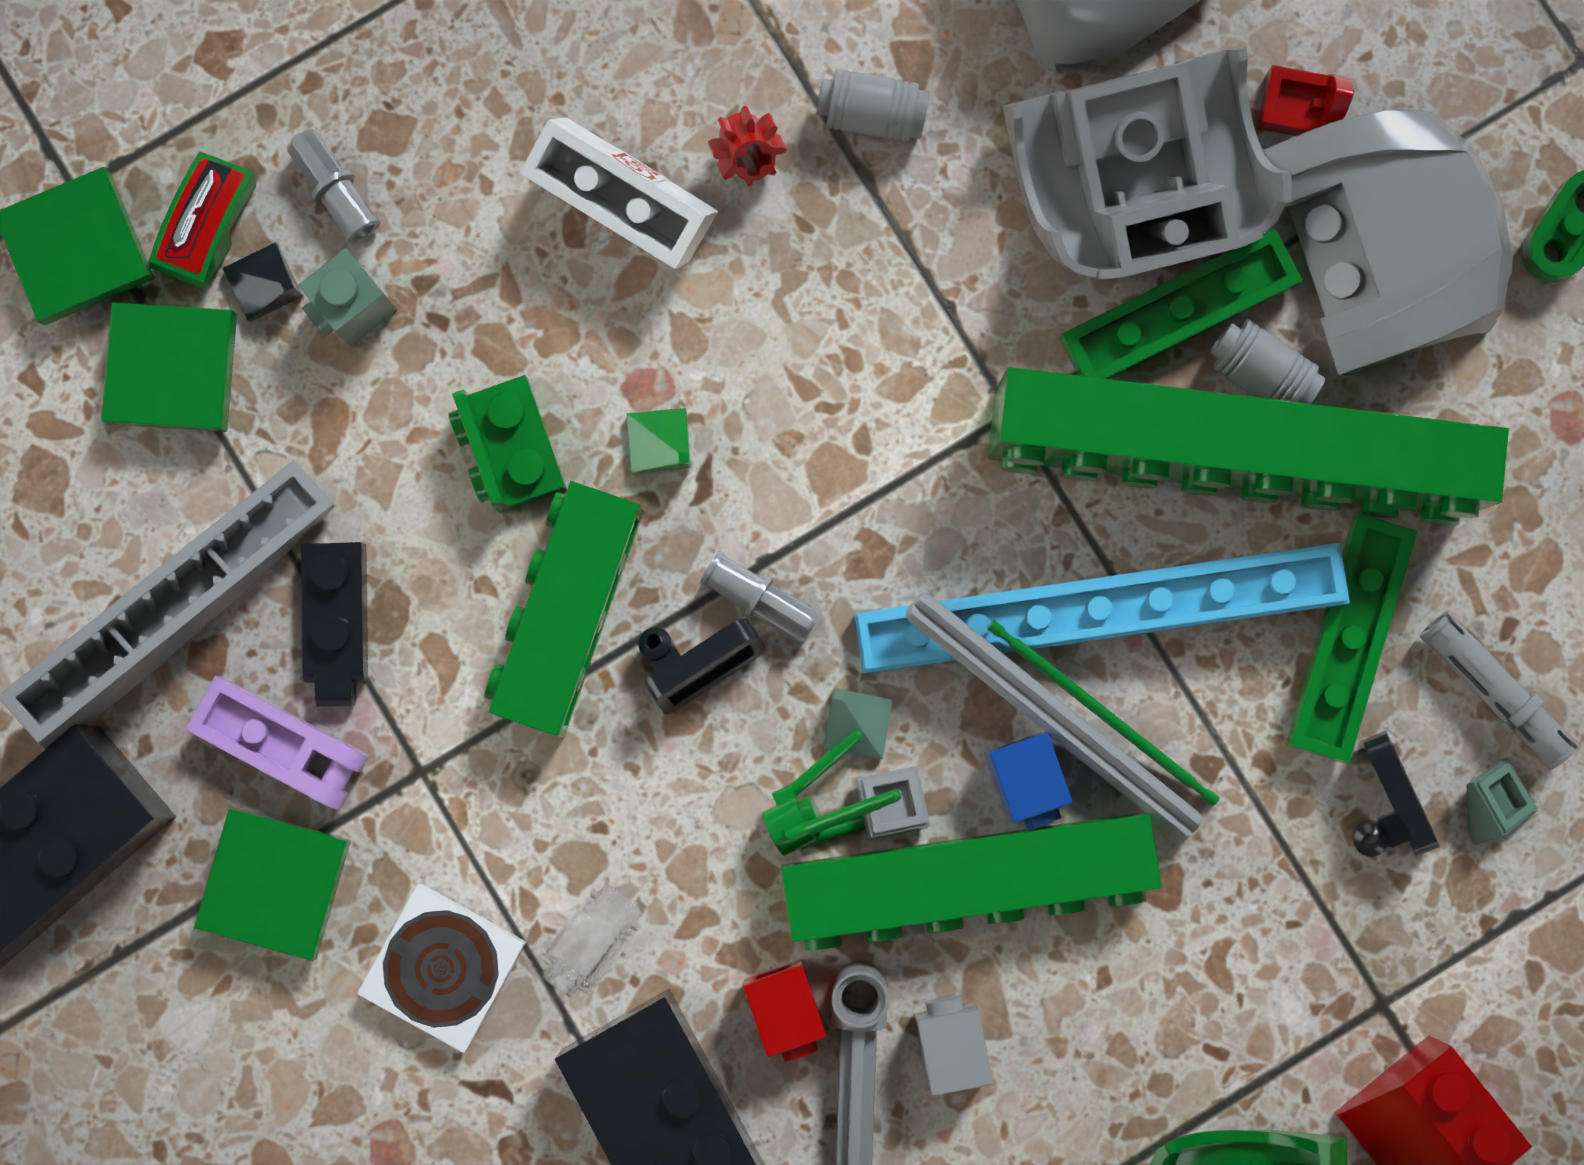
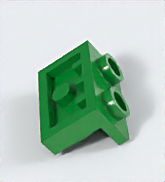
(507, 444)

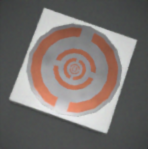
(442, 968)

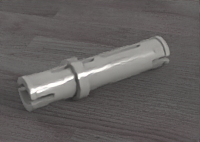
(1508, 699)

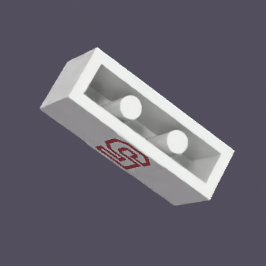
(618, 191)

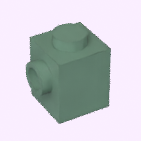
(345, 298)

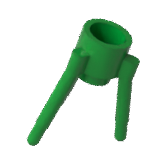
(799, 823)

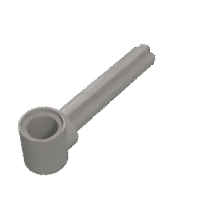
(857, 1063)

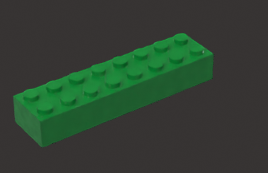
(1246, 446)

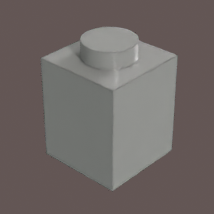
(952, 1045)

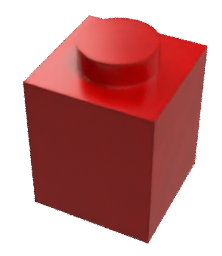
(785, 1011)

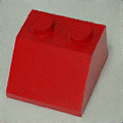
(1431, 1114)

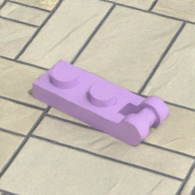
(274, 741)

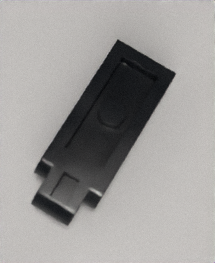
(334, 620)

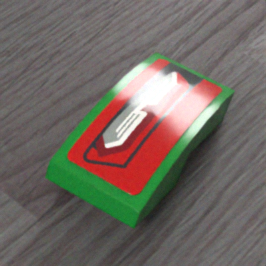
(200, 220)

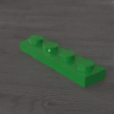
(1181, 308)
(1351, 640)

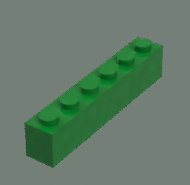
(971, 878)

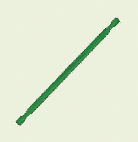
(1103, 713)

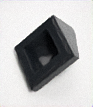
(262, 282)

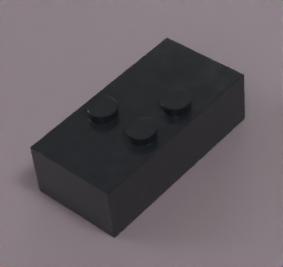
(67, 829)
(654, 1092)

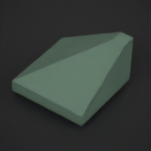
(860, 712)
(1497, 802)

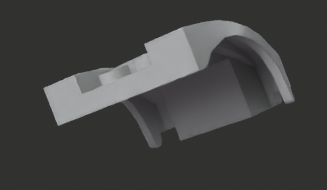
(1396, 233)

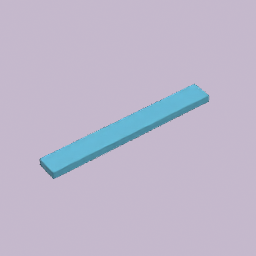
(1119, 605)

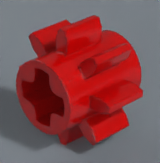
(747, 146)

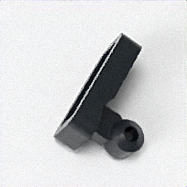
(689, 675)
(1408, 819)

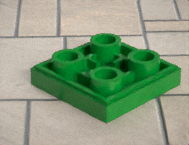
(74, 246)
(169, 367)
(272, 884)

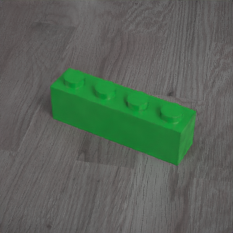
(565, 609)

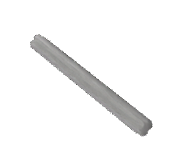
(1053, 716)

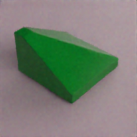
(658, 440)

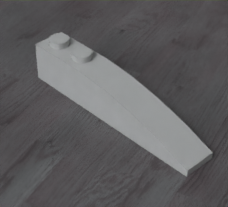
(166, 608)

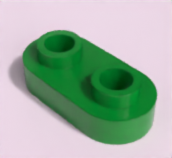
(1562, 228)

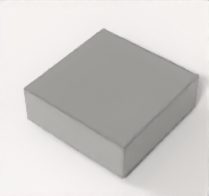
(900, 817)

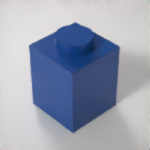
(1029, 780)

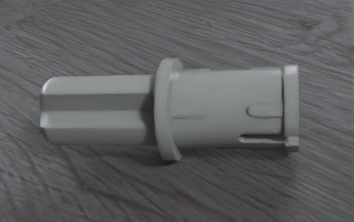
(332, 186)
(759, 597)

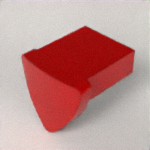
(1302, 100)

